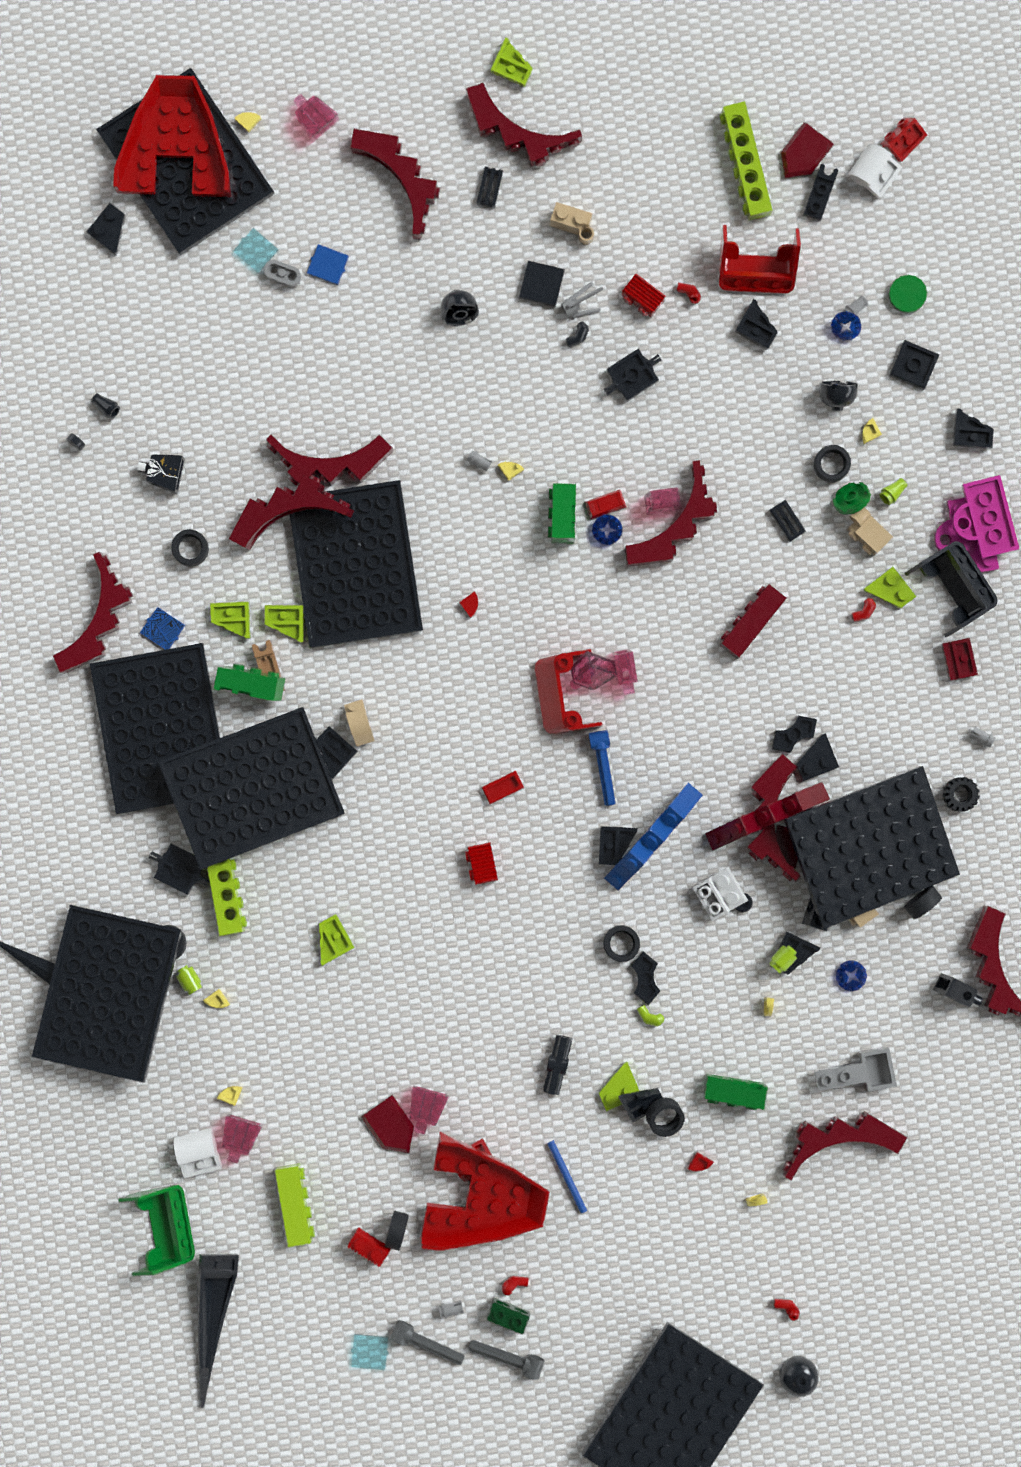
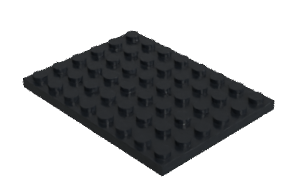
(180, 214)
(357, 568)
(149, 712)
(251, 788)
(872, 847)
(107, 993)
(674, 1407)

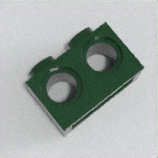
(508, 1316)

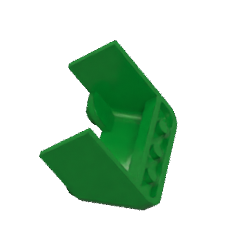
(169, 1227)

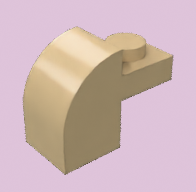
(359, 723)

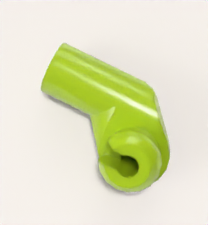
(650, 1019)

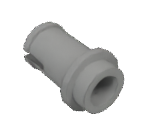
(857, 305)
(478, 460)
(984, 738)
(450, 1309)

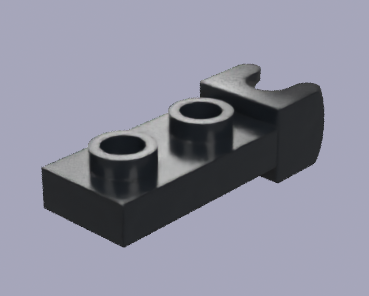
(820, 193)

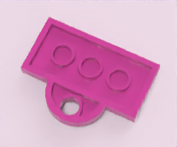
(987, 518)
(946, 528)

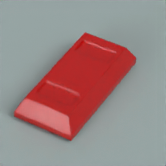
(605, 504)
(502, 787)

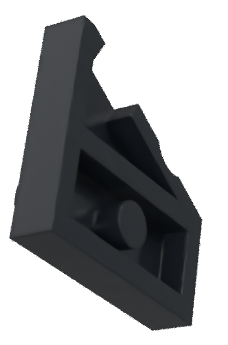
(108, 228)
(756, 326)
(971, 432)
(335, 751)
(817, 759)
(614, 843)
(802, 947)
(638, 1102)

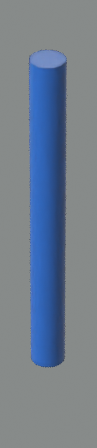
(567, 1177)

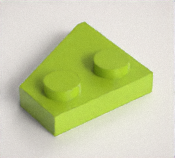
(511, 65)
(891, 588)
(232, 617)
(286, 619)
(333, 939)
(620, 1083)

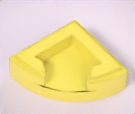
(247, 120)
(870, 431)
(510, 469)
(217, 1000)
(768, 1006)
(230, 1094)
(756, 1200)

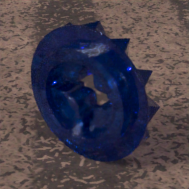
(845, 317)
(614, 524)
(842, 977)

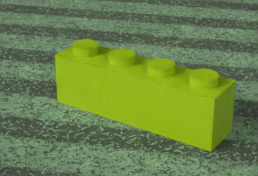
(294, 1205)

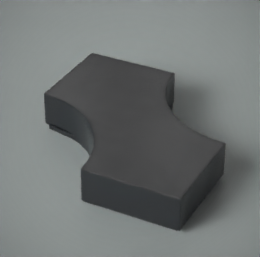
(786, 739)
(646, 987)

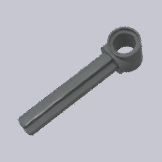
(404, 1333)
(530, 1366)

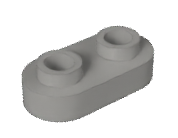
(283, 273)

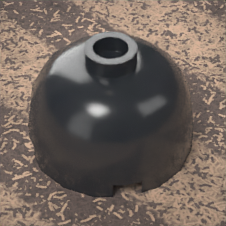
(459, 307)
(838, 393)
(799, 1376)

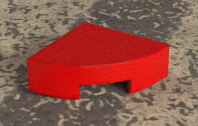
(470, 604)
(700, 1162)

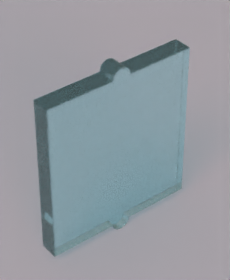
(255, 250)
(369, 1351)

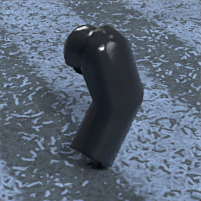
(580, 336)

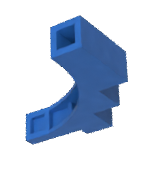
(654, 837)

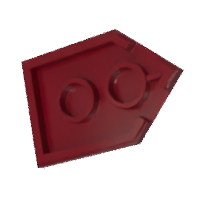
(804, 152)
(390, 1125)

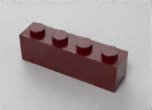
(753, 621)

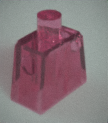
(314, 116)
(663, 501)
(623, 662)
(592, 671)
(426, 1107)
(239, 1136)

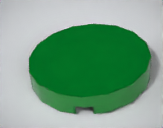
(907, 294)
(851, 498)

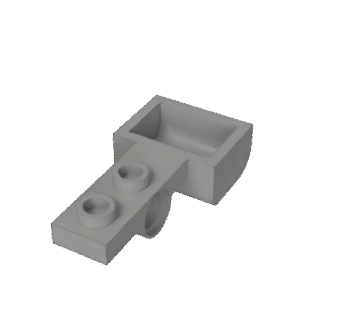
(873, 1070)

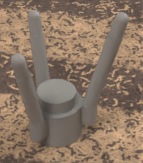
(572, 306)

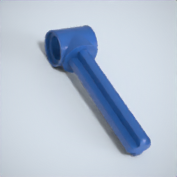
(600, 742)

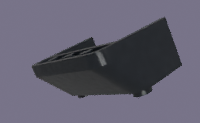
(962, 581)

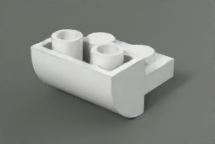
(875, 170)
(720, 893)
(197, 1153)

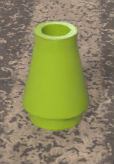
(892, 492)

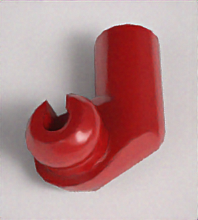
(691, 292)
(866, 612)
(512, 1282)
(789, 1307)

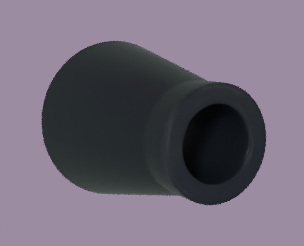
(106, 406)

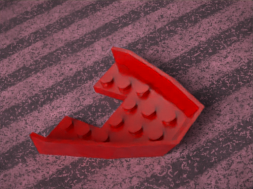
(172, 124)
(497, 1204)

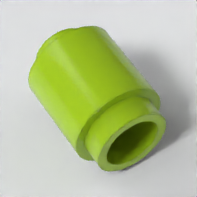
(783, 958)
(188, 979)

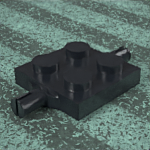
(632, 375)
(178, 869)

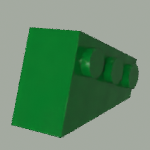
(562, 513)
(250, 682)
(735, 1092)

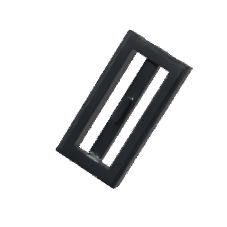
(493, 171)
(795, 534)

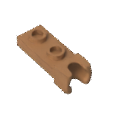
(266, 659)

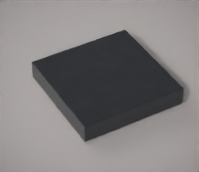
(541, 283)
(914, 365)

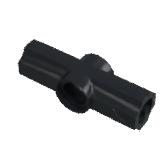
(557, 1065)

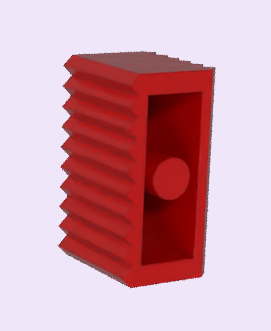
(643, 296)
(482, 863)
(369, 1247)

